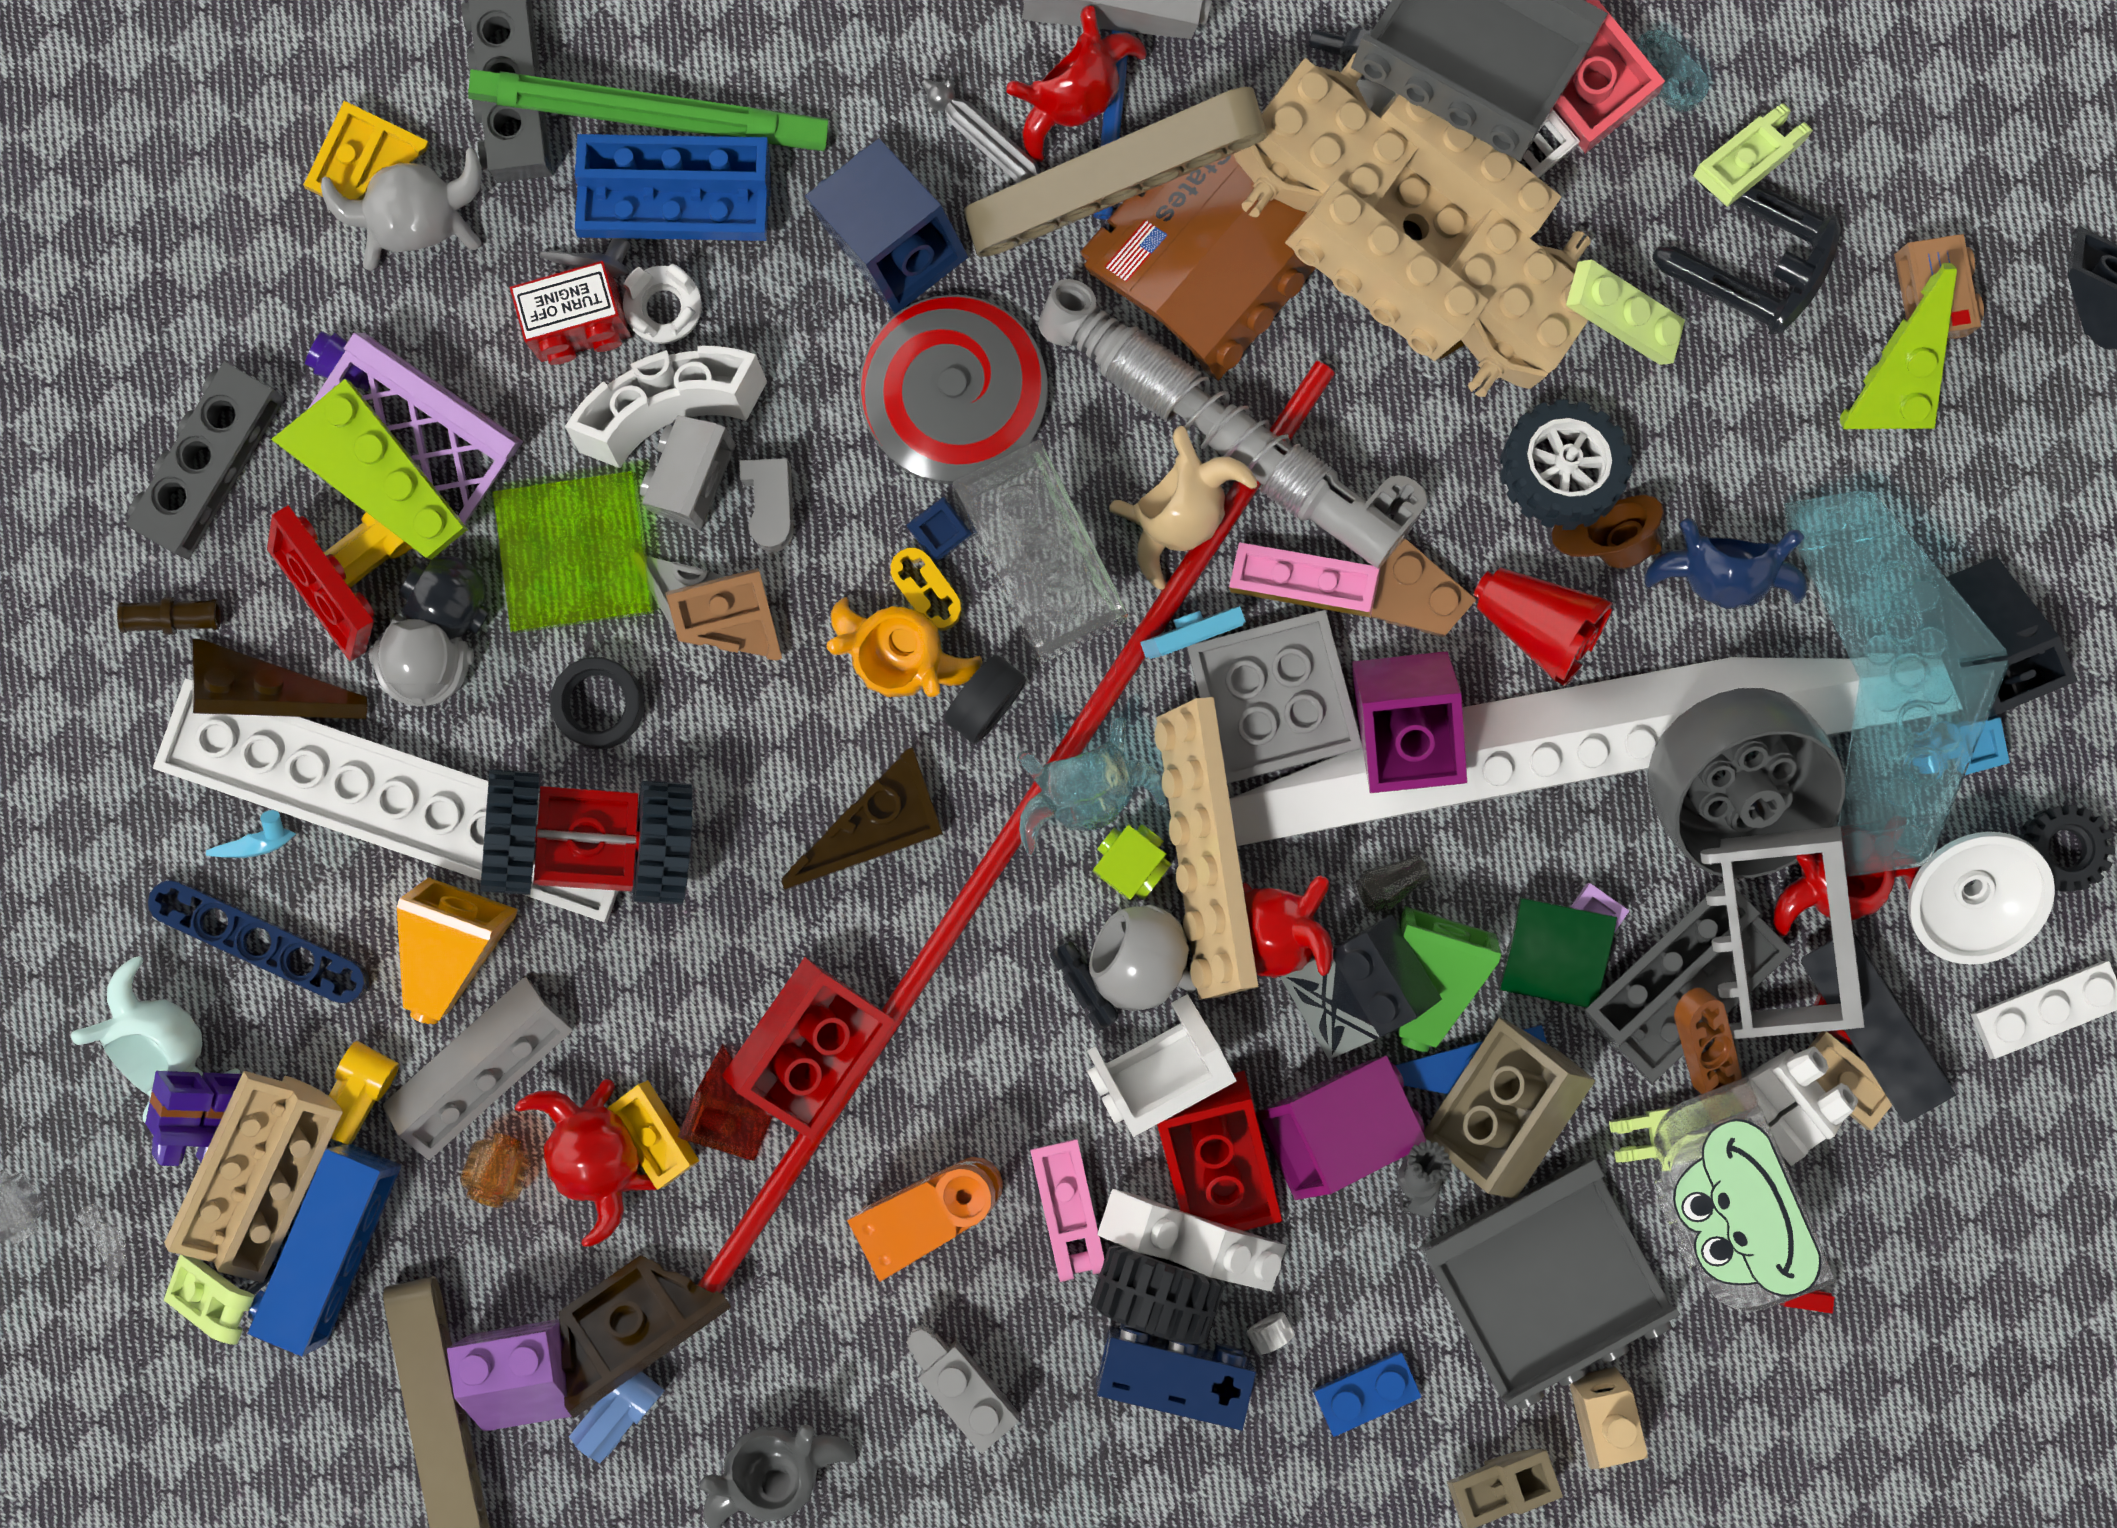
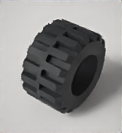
(1157, 1296)

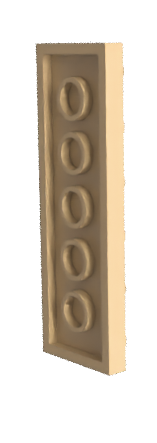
(1205, 850)

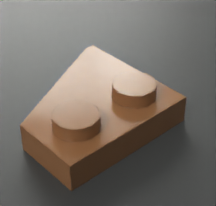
(1418, 593)
(726, 614)

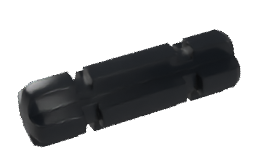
(1082, 985)

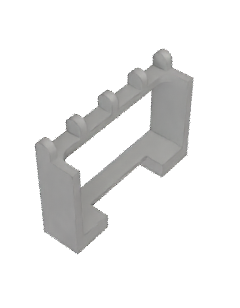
(1799, 1019)

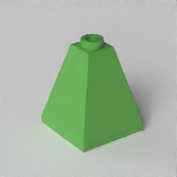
(1457, 963)

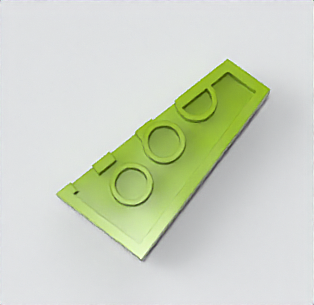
(365, 462)

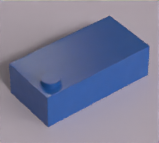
(323, 1250)

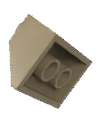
(1508, 1109)

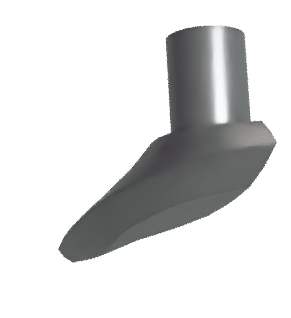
(613, 257)

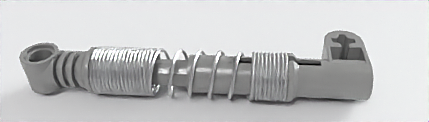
(1286, 472)

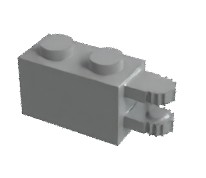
(962, 1388)

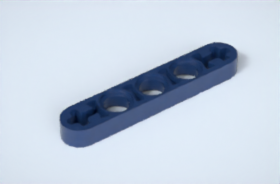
(235, 937)

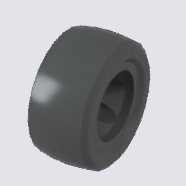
(1717, 735)

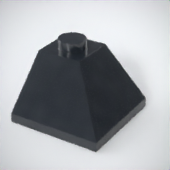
(2094, 285)

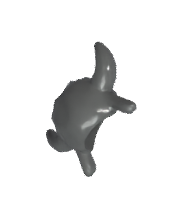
(771, 1473)

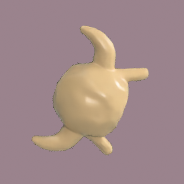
(1183, 506)

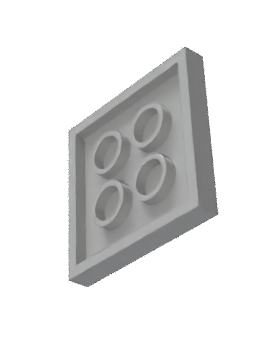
(1276, 695)

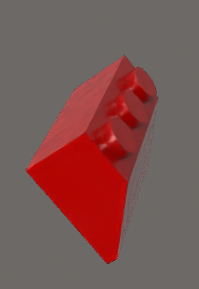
(807, 1049)

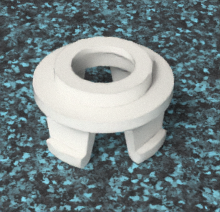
(643, 284)

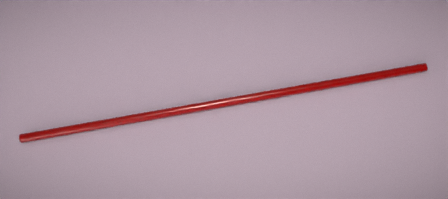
(1009, 838)

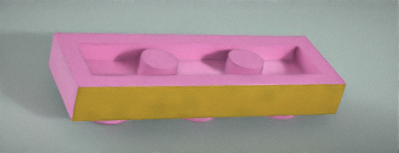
(1304, 579)

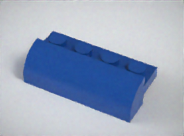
(672, 187)

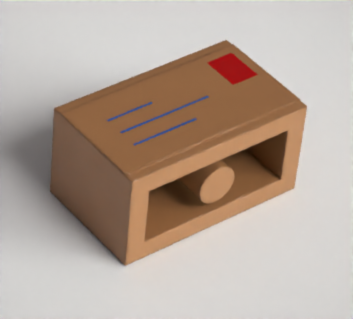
(1924, 258)

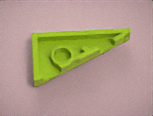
(1908, 378)

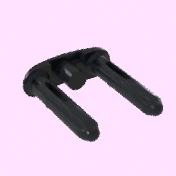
(1802, 274)

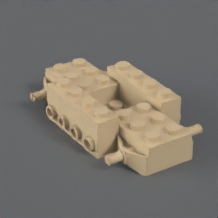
(1476, 208)

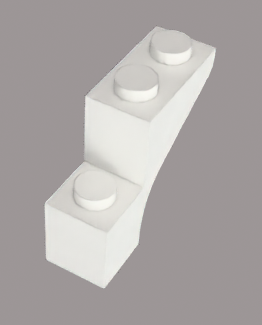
(1191, 1241)

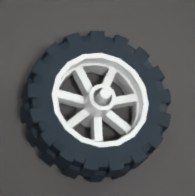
(1587, 430)

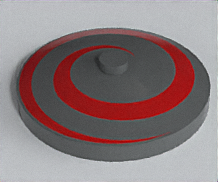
(952, 387)

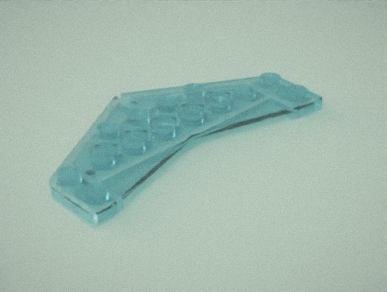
(1914, 702)

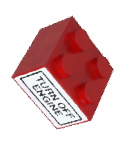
(571, 313)

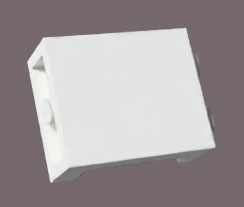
(1162, 1073)

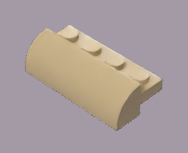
(254, 1175)

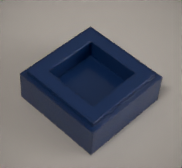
(939, 530)

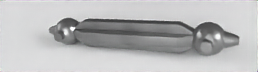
(980, 131)

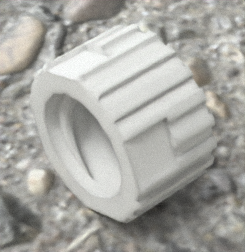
(1270, 1333)

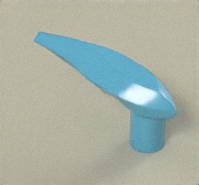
(256, 844)

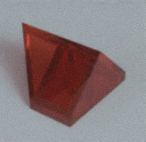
(722, 1116)

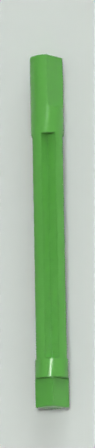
(647, 109)

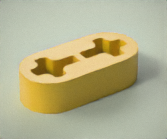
(935, 582)

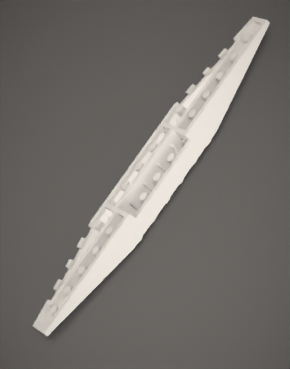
(1544, 742)

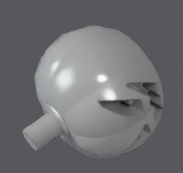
(1140, 958)

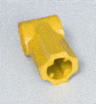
(366, 549)
(361, 1080)

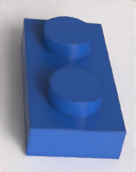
(1366, 1393)

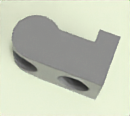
(773, 514)

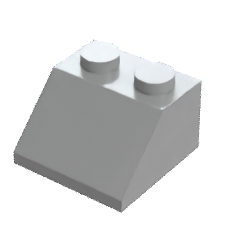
(688, 471)

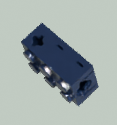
(1175, 1377)

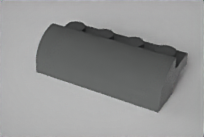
(1640, 1006)

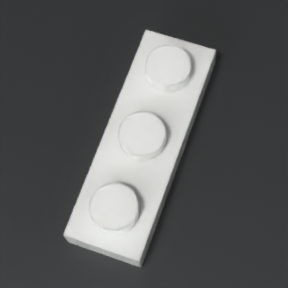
(2047, 1010)

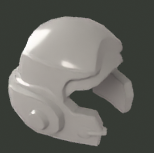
(419, 662)

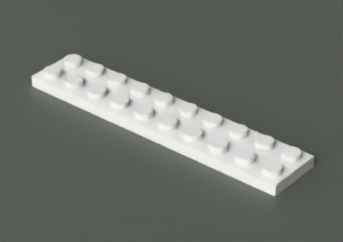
(347, 788)

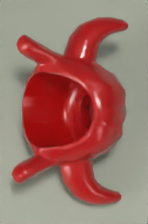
(1078, 85)
(1865, 891)
(1285, 929)
(590, 1155)

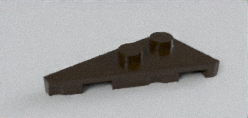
(245, 685)
(886, 819)

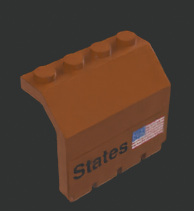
(1202, 260)

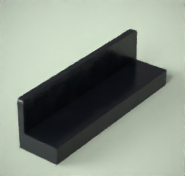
(1889, 1038)

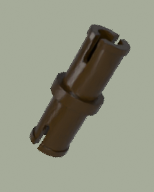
(169, 615)

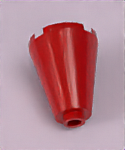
(1544, 619)

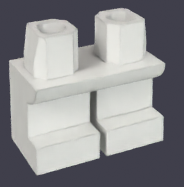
(1796, 1103)

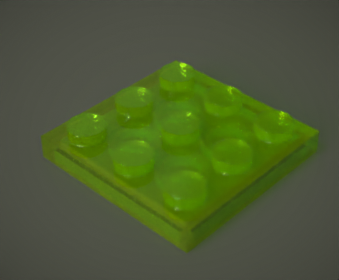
(573, 552)

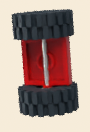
(587, 838)

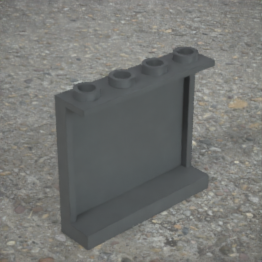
(1482, 61)
(1549, 1284)

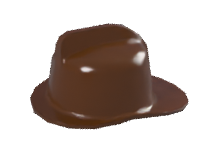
(1621, 537)

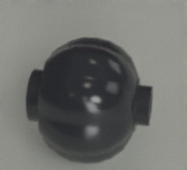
(446, 595)

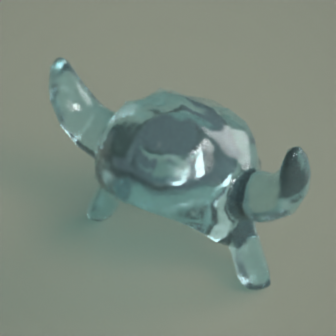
(1086, 788)

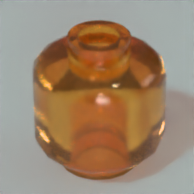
(495, 1171)

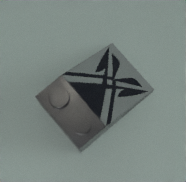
(1368, 992)

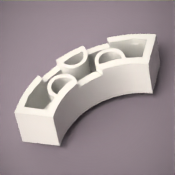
(659, 389)

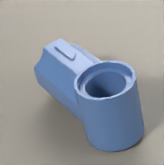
(614, 1415)

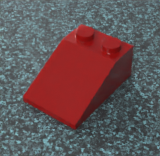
(1221, 1160)

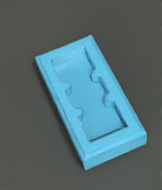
(1191, 630)

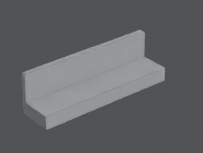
(475, 1069)

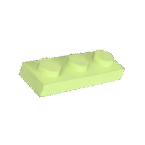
(1625, 312)

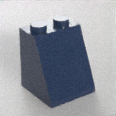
(887, 225)

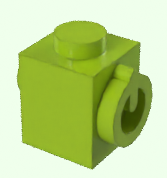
(1132, 861)

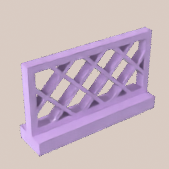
(436, 402)

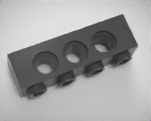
(527, 151)
(206, 487)

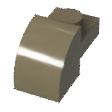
(1504, 1487)

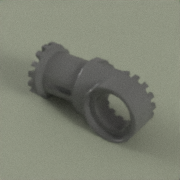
(1422, 1177)

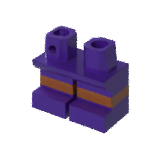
(186, 1112)

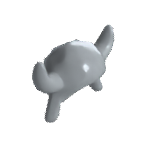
(409, 208)

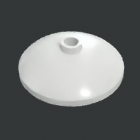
(1995, 913)

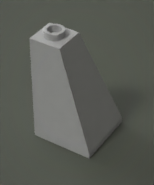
(1151, 17)

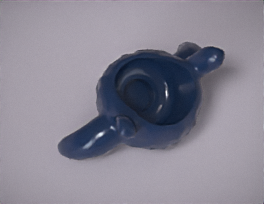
(1729, 569)

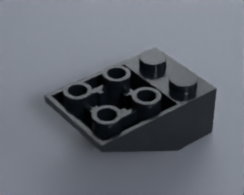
(2032, 645)

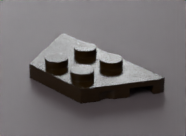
(628, 1326)

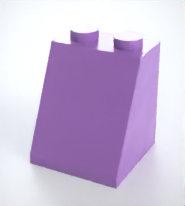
(510, 1375)

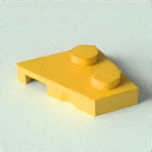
(359, 148)

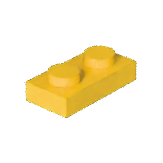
(654, 1135)

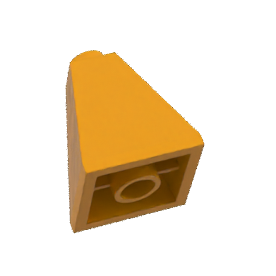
(444, 943)

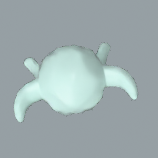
(144, 1033)

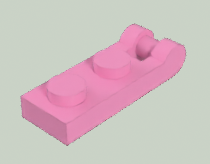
(1067, 1207)

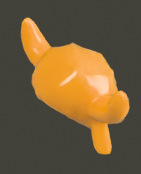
(897, 651)

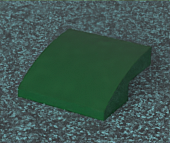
(1557, 952)

